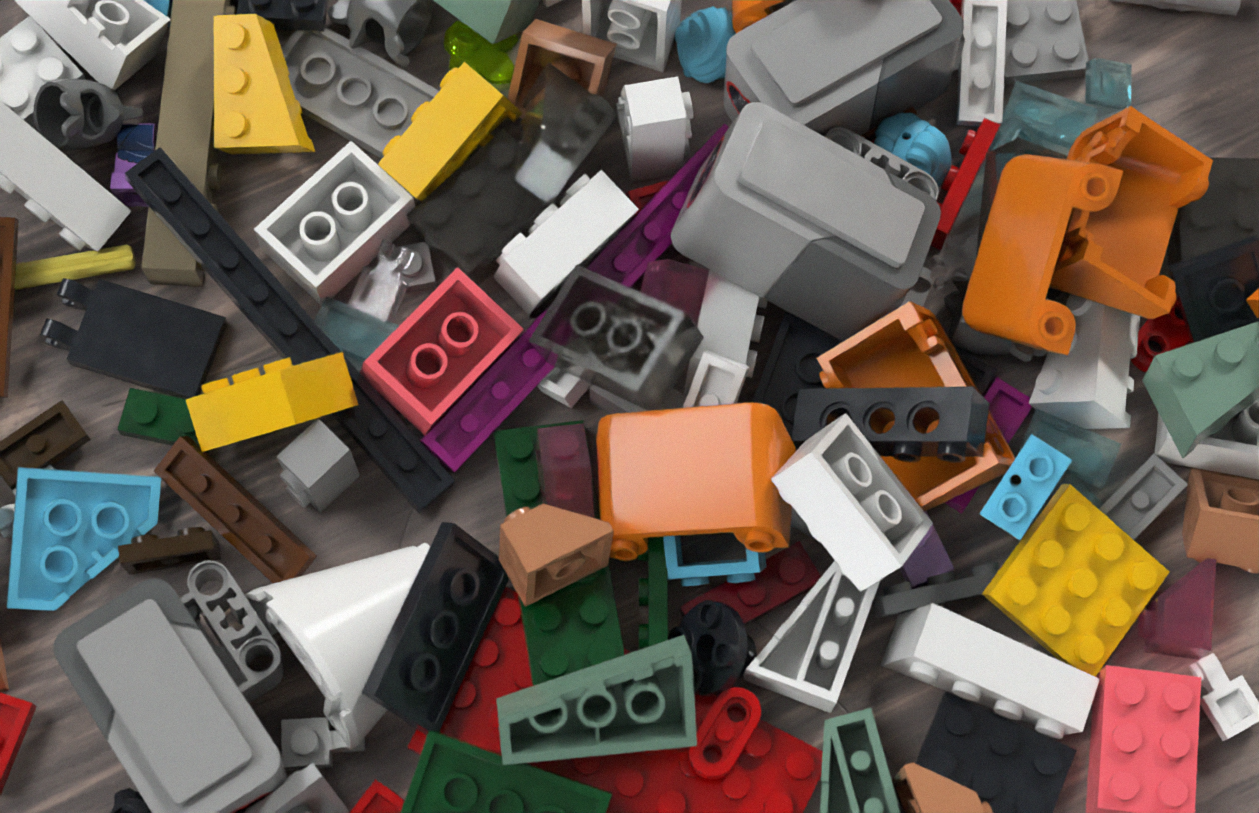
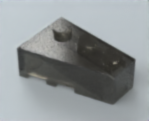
(558, 132)

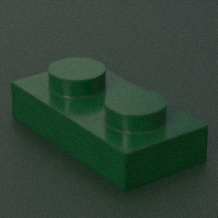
(156, 418)

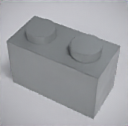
(317, 467)

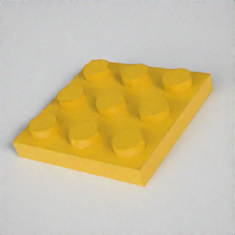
(1076, 581)

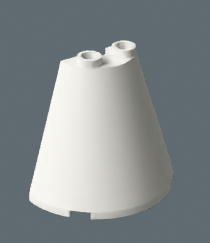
(339, 626)

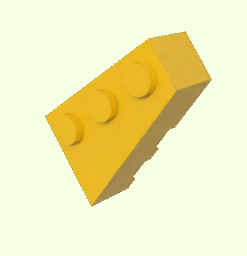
(253, 91)
(446, 131)
(271, 400)

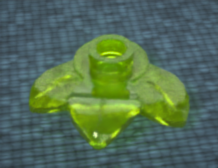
(481, 55)

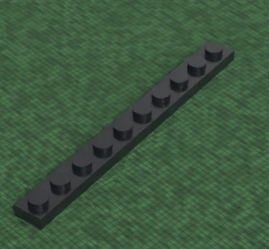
(285, 323)

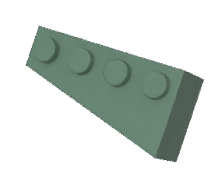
(605, 709)

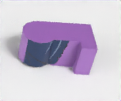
(134, 144)

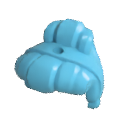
(703, 43)
(925, 149)

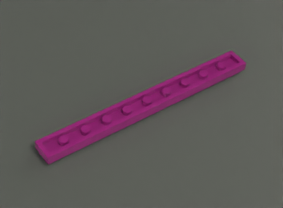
(521, 365)

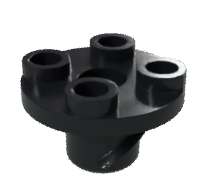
(717, 646)

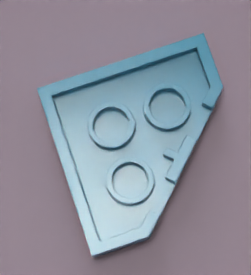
(71, 530)

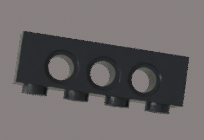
(958, 435)

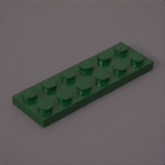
(578, 622)

